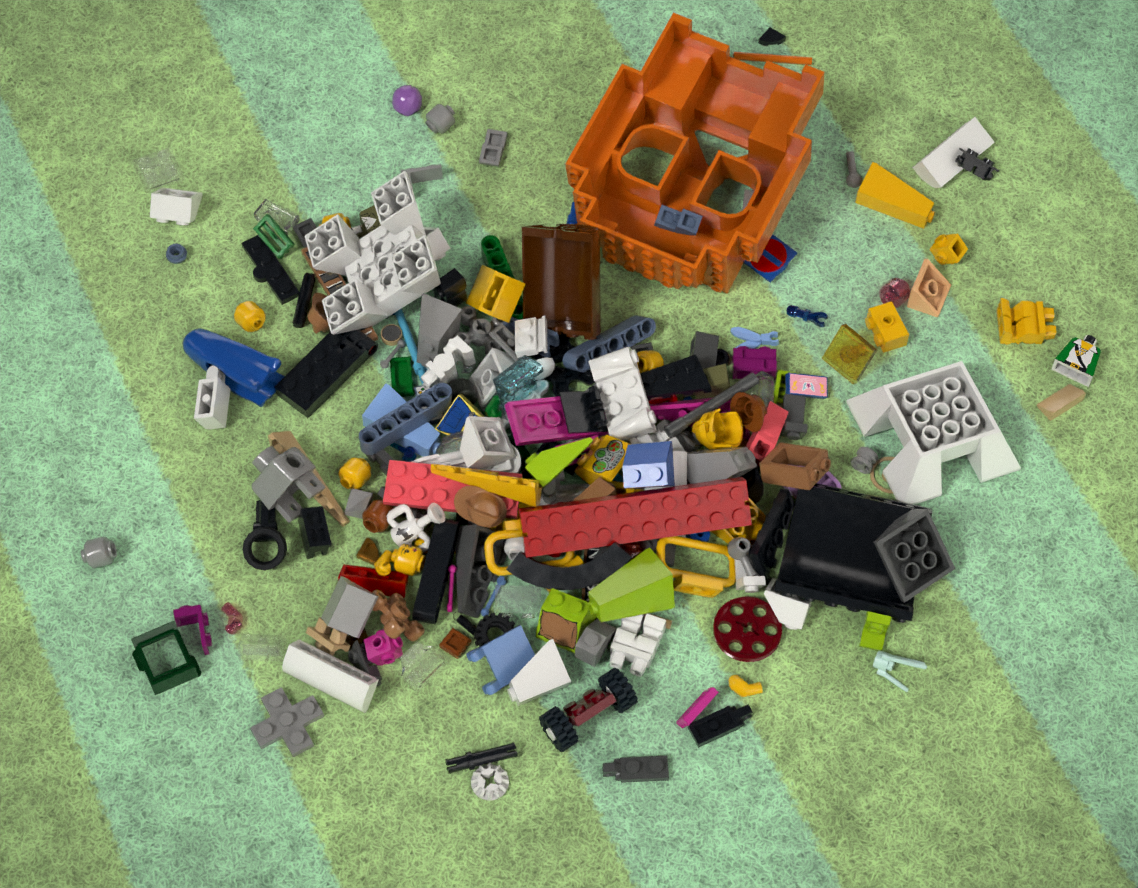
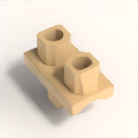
(327, 640)

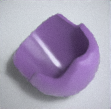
(407, 100)

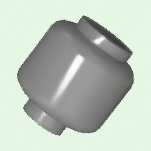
(440, 118)
(99, 552)

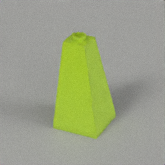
(634, 589)

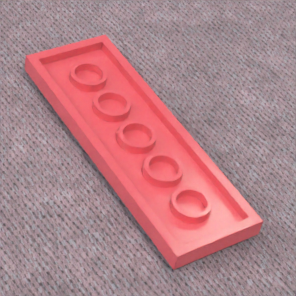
(418, 488)

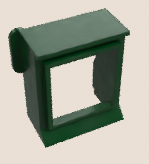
(174, 676)

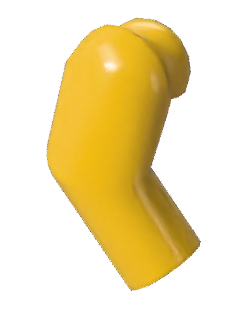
(383, 565)
(742, 688)

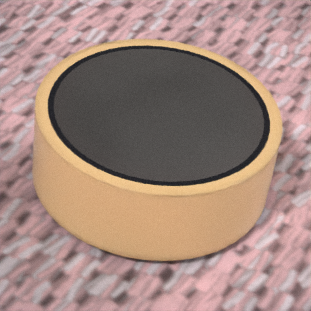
(391, 334)

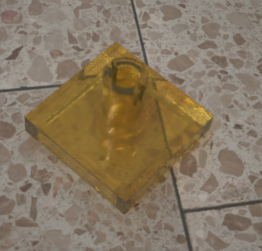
(849, 354)

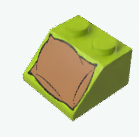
(563, 619)

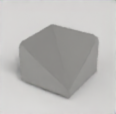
(358, 502)

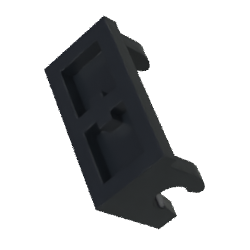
(314, 531)

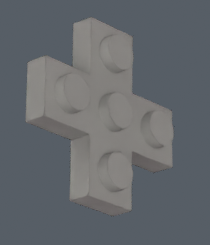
(287, 722)

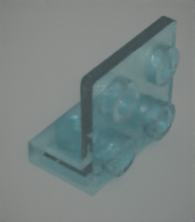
(517, 380)

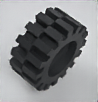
(490, 622)

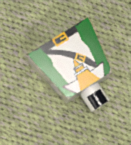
(1078, 360)

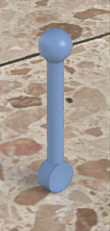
(485, 611)

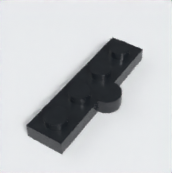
(270, 270)

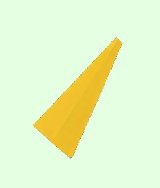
(515, 488)

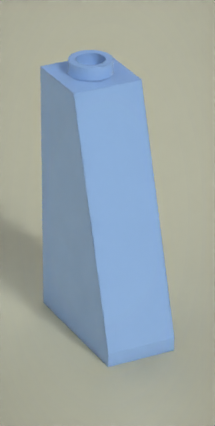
(423, 439)

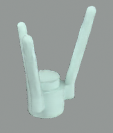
(886, 661)

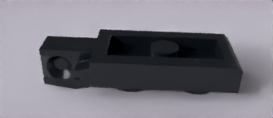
(719, 724)

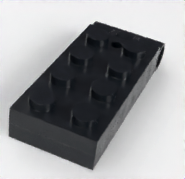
(325, 370)

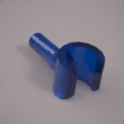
(408, 453)

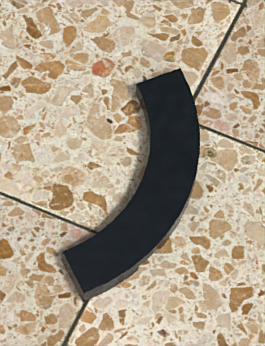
(569, 576)

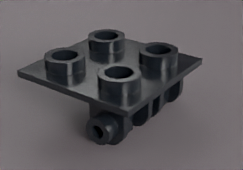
(584, 411)

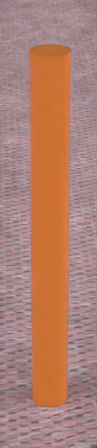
(772, 58)

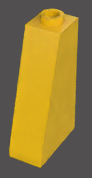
(894, 197)

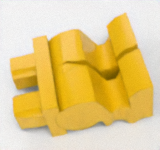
(1024, 322)

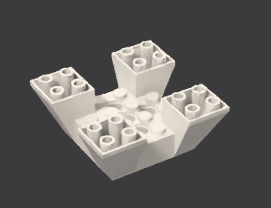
(382, 267)
(937, 420)

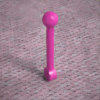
(451, 569)

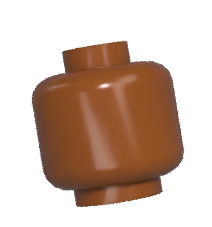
(375, 516)

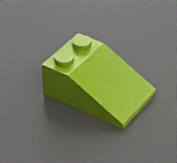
(552, 462)

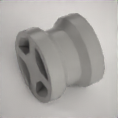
(864, 460)

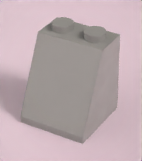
(436, 326)
(719, 464)

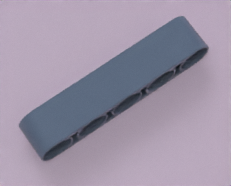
(618, 337)
(400, 427)

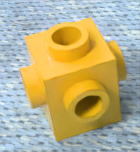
(948, 249)

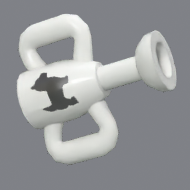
(413, 527)

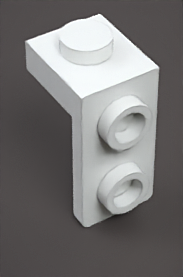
(748, 583)

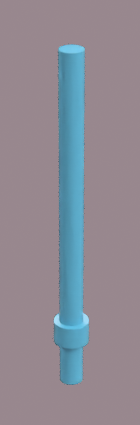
(418, 368)

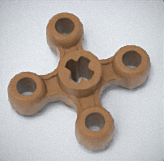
(395, 617)

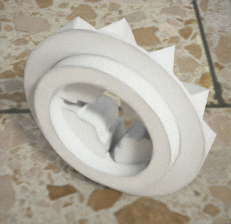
(492, 791)

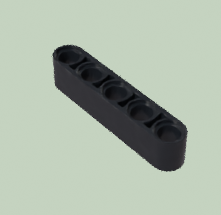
(436, 572)

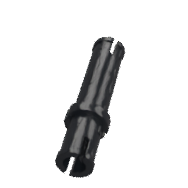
(471, 760)

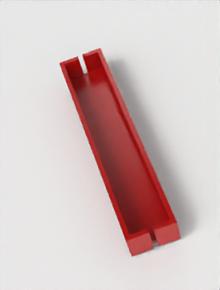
(635, 516)

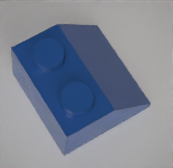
(648, 466)

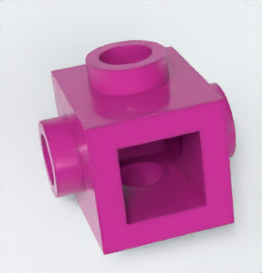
(383, 649)

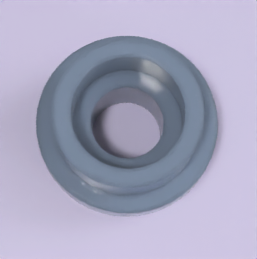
(173, 249)

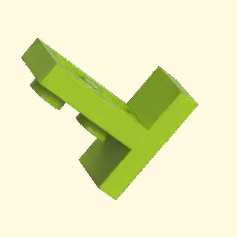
(874, 631)

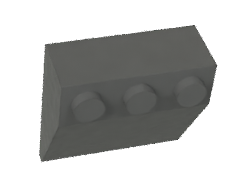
(913, 553)

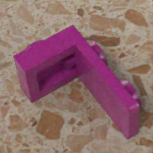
(191, 615)

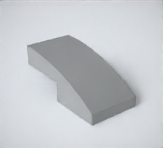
(493, 147)

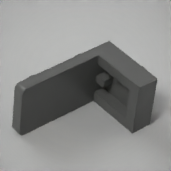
(793, 426)

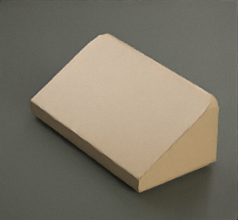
(1061, 401)

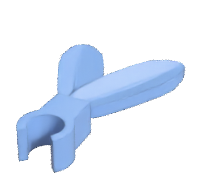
(753, 339)

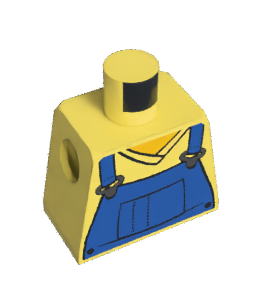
(456, 415)

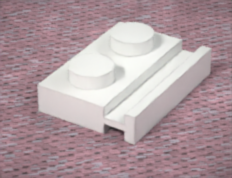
(530, 336)

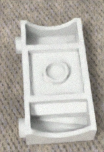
(623, 394)

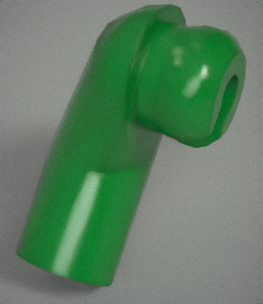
(492, 408)

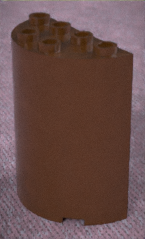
(563, 278)

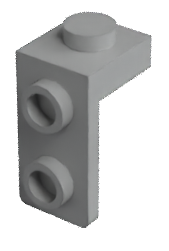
(423, 174)

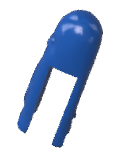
(246, 370)

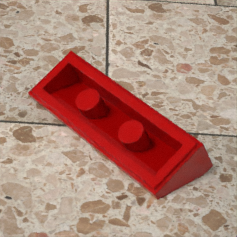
(370, 580)

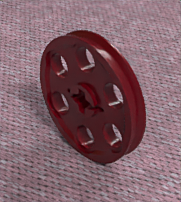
(750, 638)

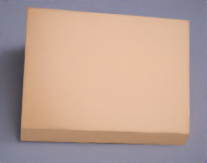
(929, 290)

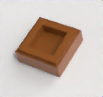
(455, 643)

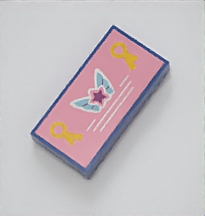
(806, 385)

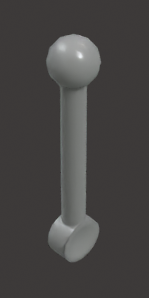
(385, 363)

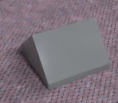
(349, 607)

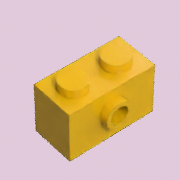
(887, 327)

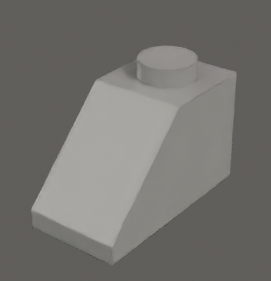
(594, 642)

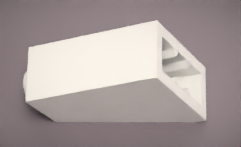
(539, 676)

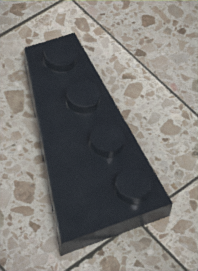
(676, 378)
(771, 534)

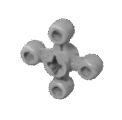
(479, 330)

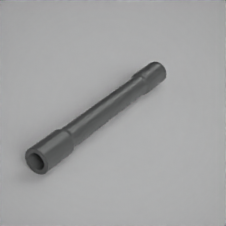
(683, 422)

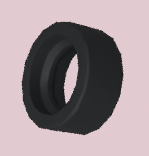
(247, 548)

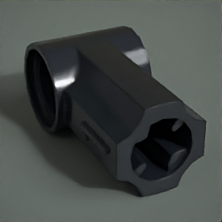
(264, 518)

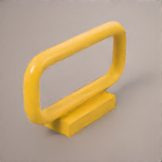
(512, 529)
(693, 582)

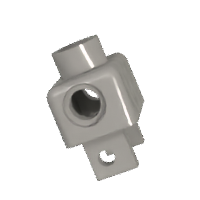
(282, 477)

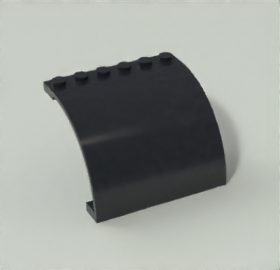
(834, 552)

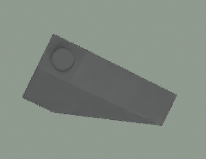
(472, 570)

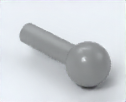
(853, 179)

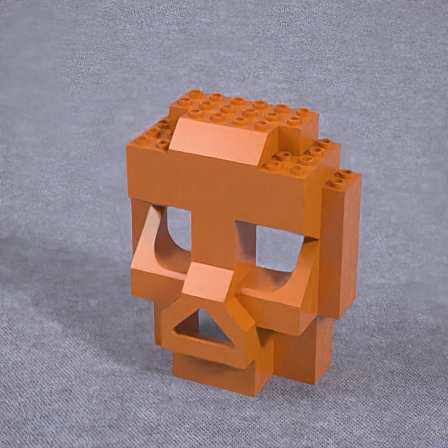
(684, 89)

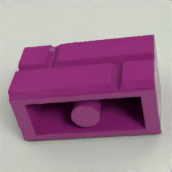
(753, 361)

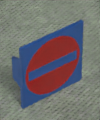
(773, 259)

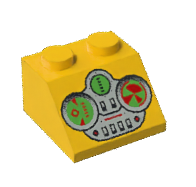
(602, 459)

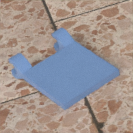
(505, 657)

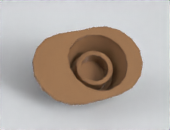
(317, 314)
(480, 506)

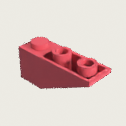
(765, 440)

